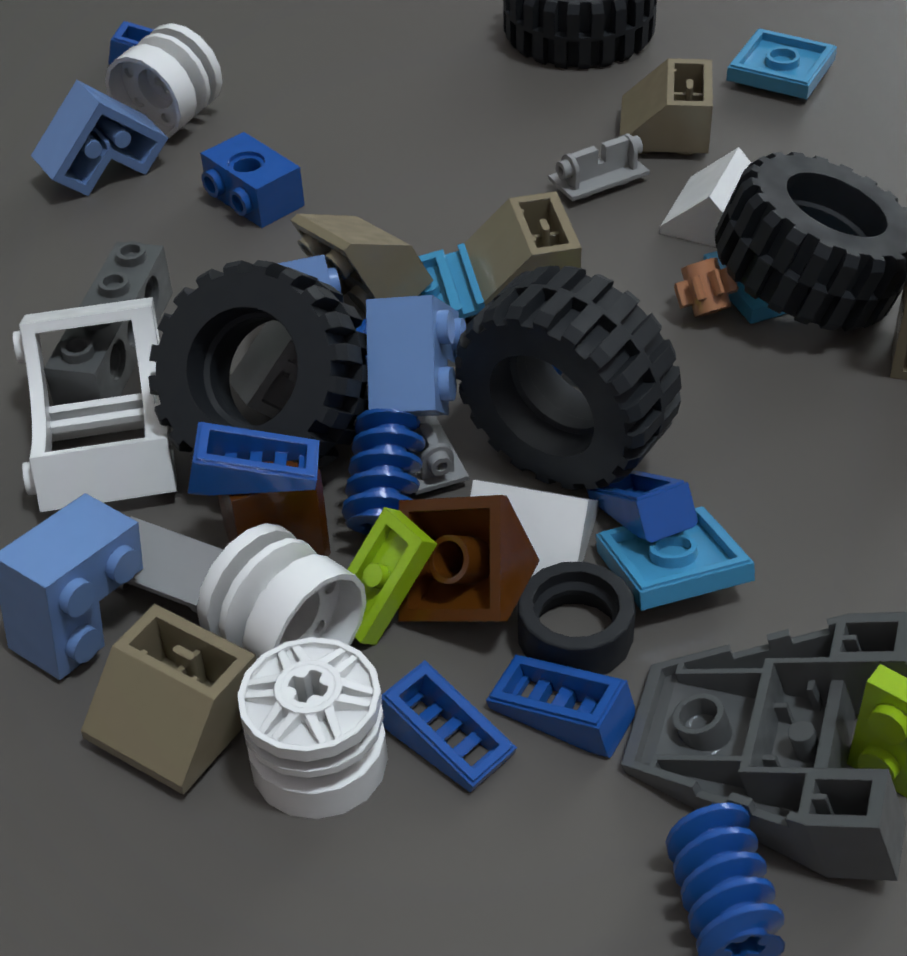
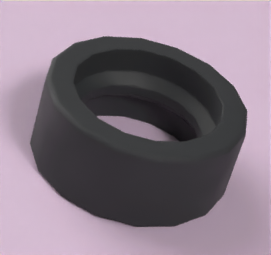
(584, 585)

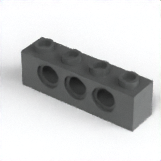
(100, 358)

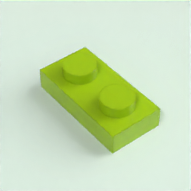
(388, 568)
(882, 727)

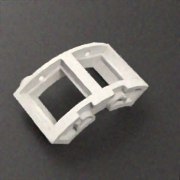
(102, 470)

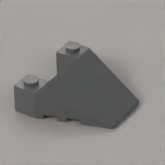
(776, 738)

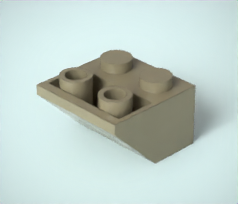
(671, 107)
(520, 238)
(365, 257)
(168, 698)

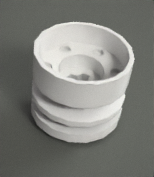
(166, 77)
(278, 591)
(314, 727)

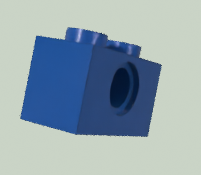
(252, 179)

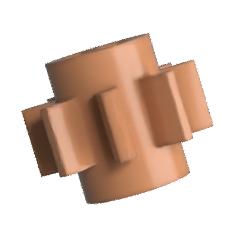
(705, 287)

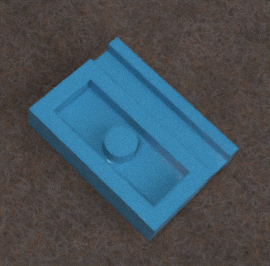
(453, 281)

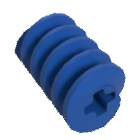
(381, 465)
(724, 883)

